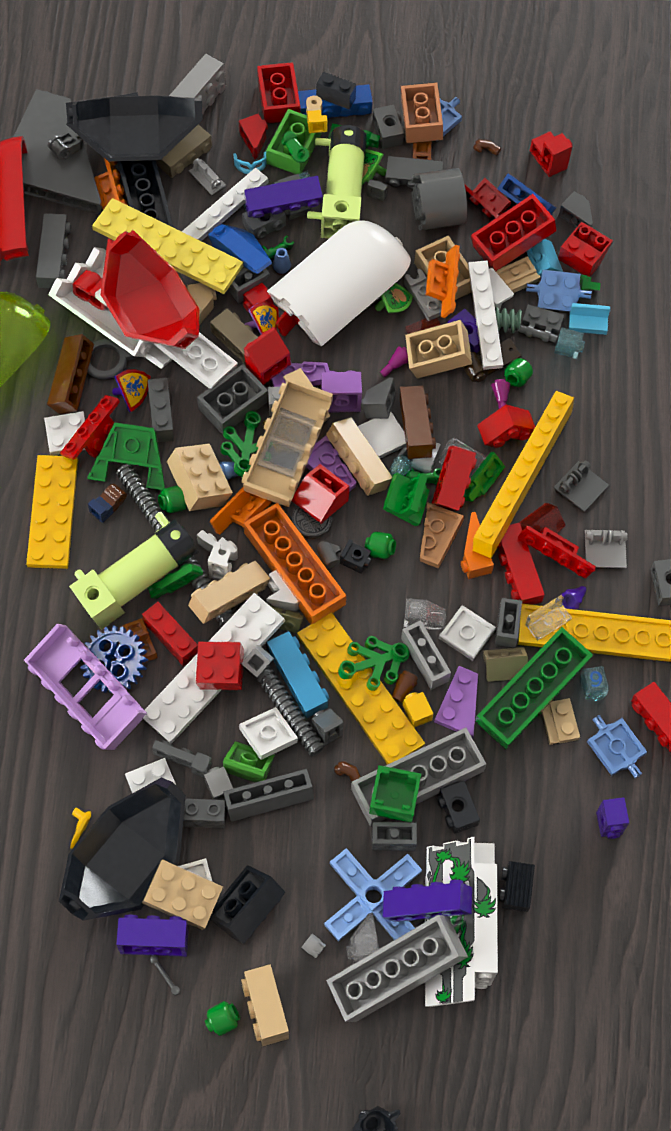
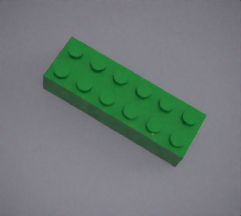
(533, 688)

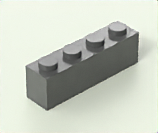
(53, 249)
(268, 795)

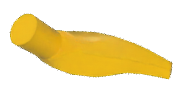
(84, 819)

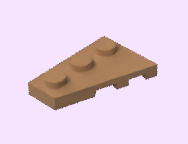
(439, 532)

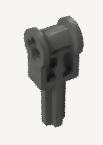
(65, 144)

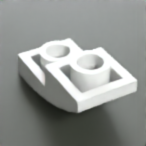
(208, 540)

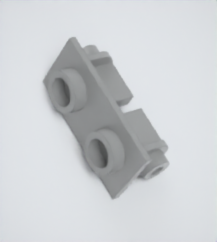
(206, 176)

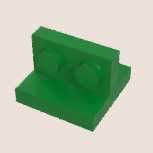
(407, 498)

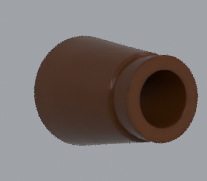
(405, 684)

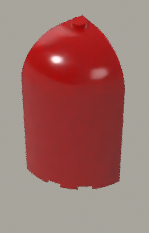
(12, 208)

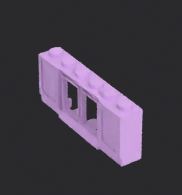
(56, 658)

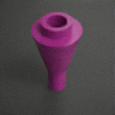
(398, 359)
(501, 391)

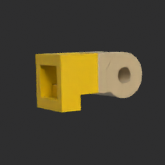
(316, 121)

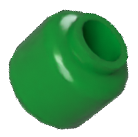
(518, 372)
(172, 500)
(381, 545)
(222, 1018)

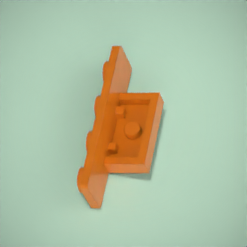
(109, 185)
(443, 279)
(239, 510)

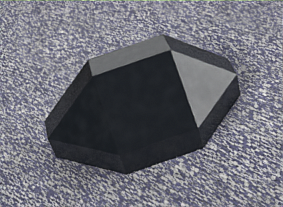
(134, 125)
(122, 851)

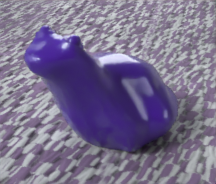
(573, 597)

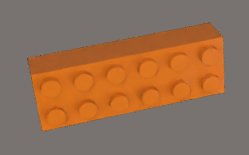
(295, 562)

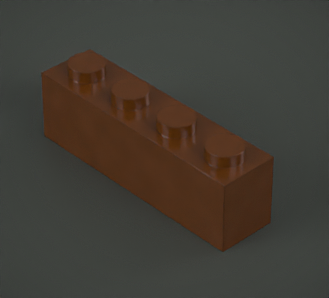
(70, 374)
(416, 422)

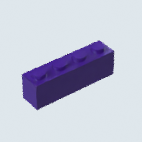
(283, 196)
(427, 901)

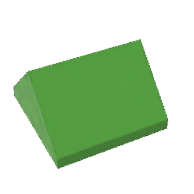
(246, 764)

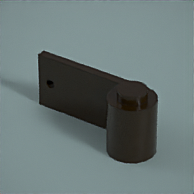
(475, 370)

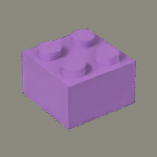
(345, 389)

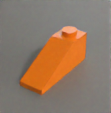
(473, 562)

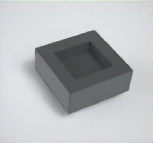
(377, 190)

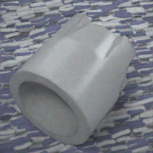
(313, 946)

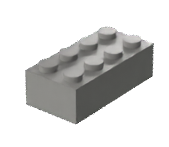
(203, 81)

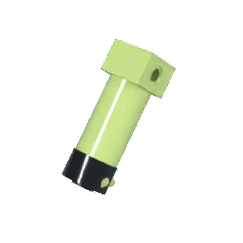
(344, 179)
(132, 574)

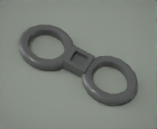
(125, 356)

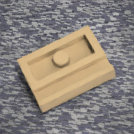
(519, 274)
(560, 722)

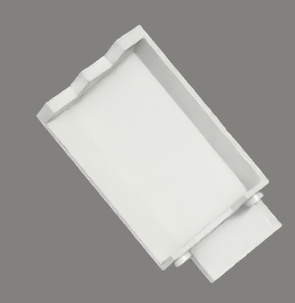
(102, 320)

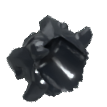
(377, 1120)

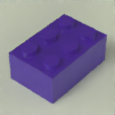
(152, 936)

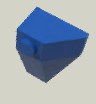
(241, 246)

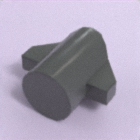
(328, 554)

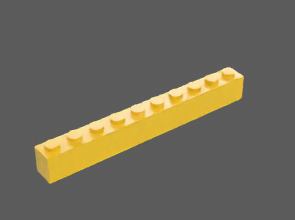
(522, 475)

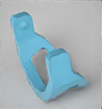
(237, 162)

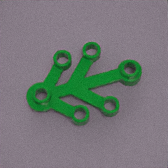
(251, 421)
(375, 659)

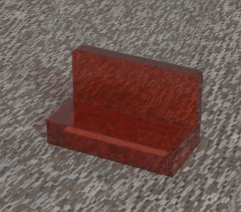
(545, 516)

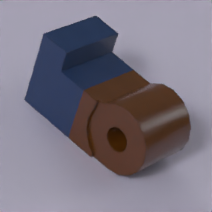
(107, 502)

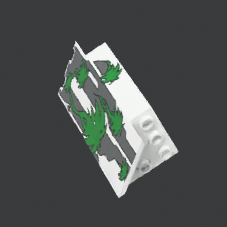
(477, 931)

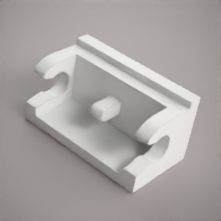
(217, 563)

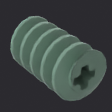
(508, 320)

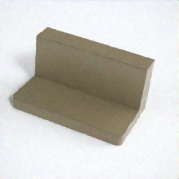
(504, 663)

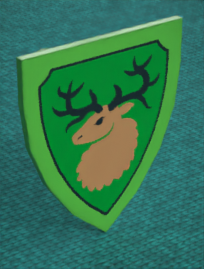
(371, 165)
(395, 299)

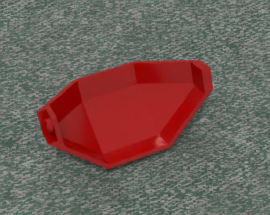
(147, 294)

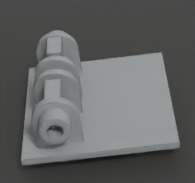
(606, 548)

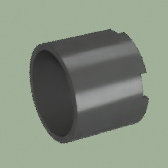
(439, 199)

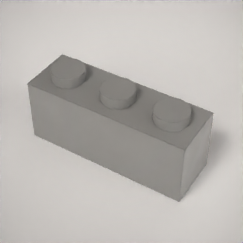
(426, 655)

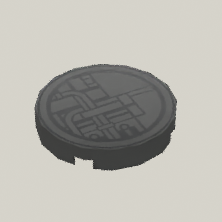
(308, 525)

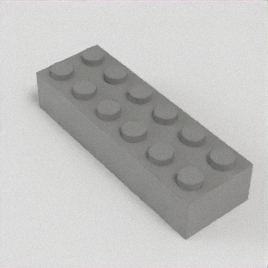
(440, 765)
(397, 968)

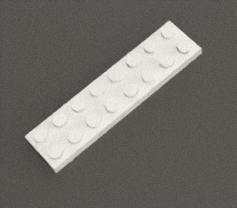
(200, 358)
(182, 699)

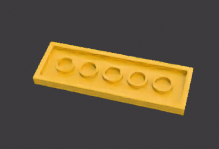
(52, 512)

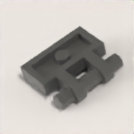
(542, 319)

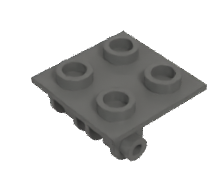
(581, 485)

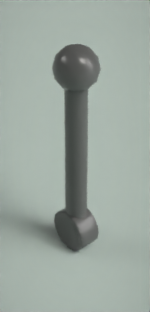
(175, 990)

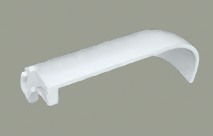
(341, 279)

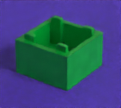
(395, 793)

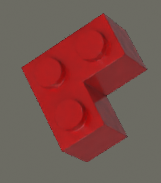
(551, 152)
(506, 424)

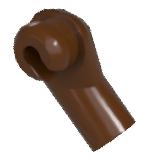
(487, 144)
(348, 769)

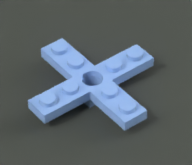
(360, 883)

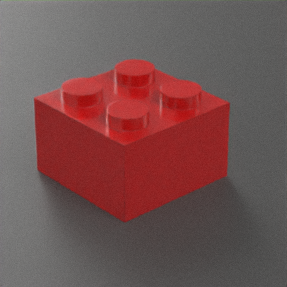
(219, 665)

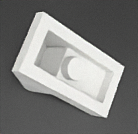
(282, 595)

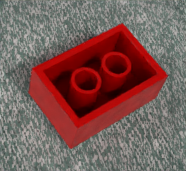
(277, 91)

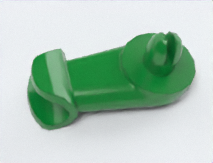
(297, 151)
(272, 251)
(431, 477)

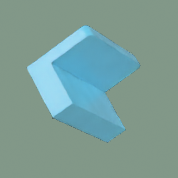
(544, 257)
(589, 318)

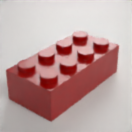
(513, 232)

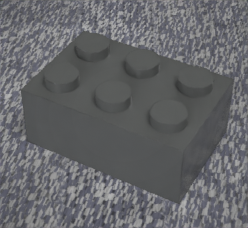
(232, 398)

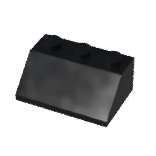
(246, 903)

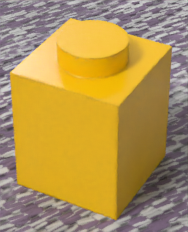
(417, 709)

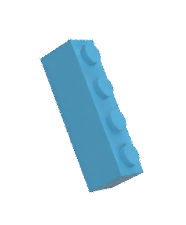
(297, 674)

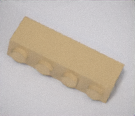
(359, 456)
(228, 591)

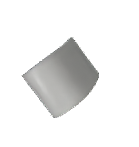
(425, 464)

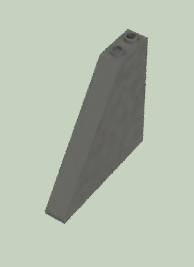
(45, 175)

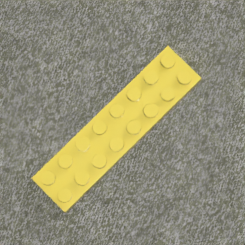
(180, 250)

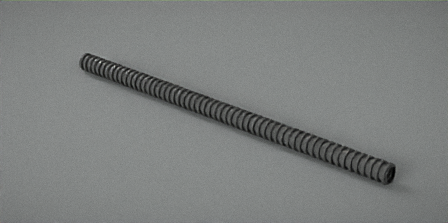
(267, 678)

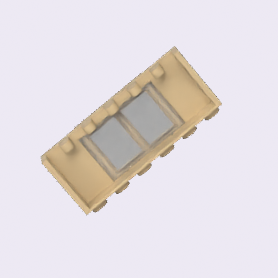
(287, 442)

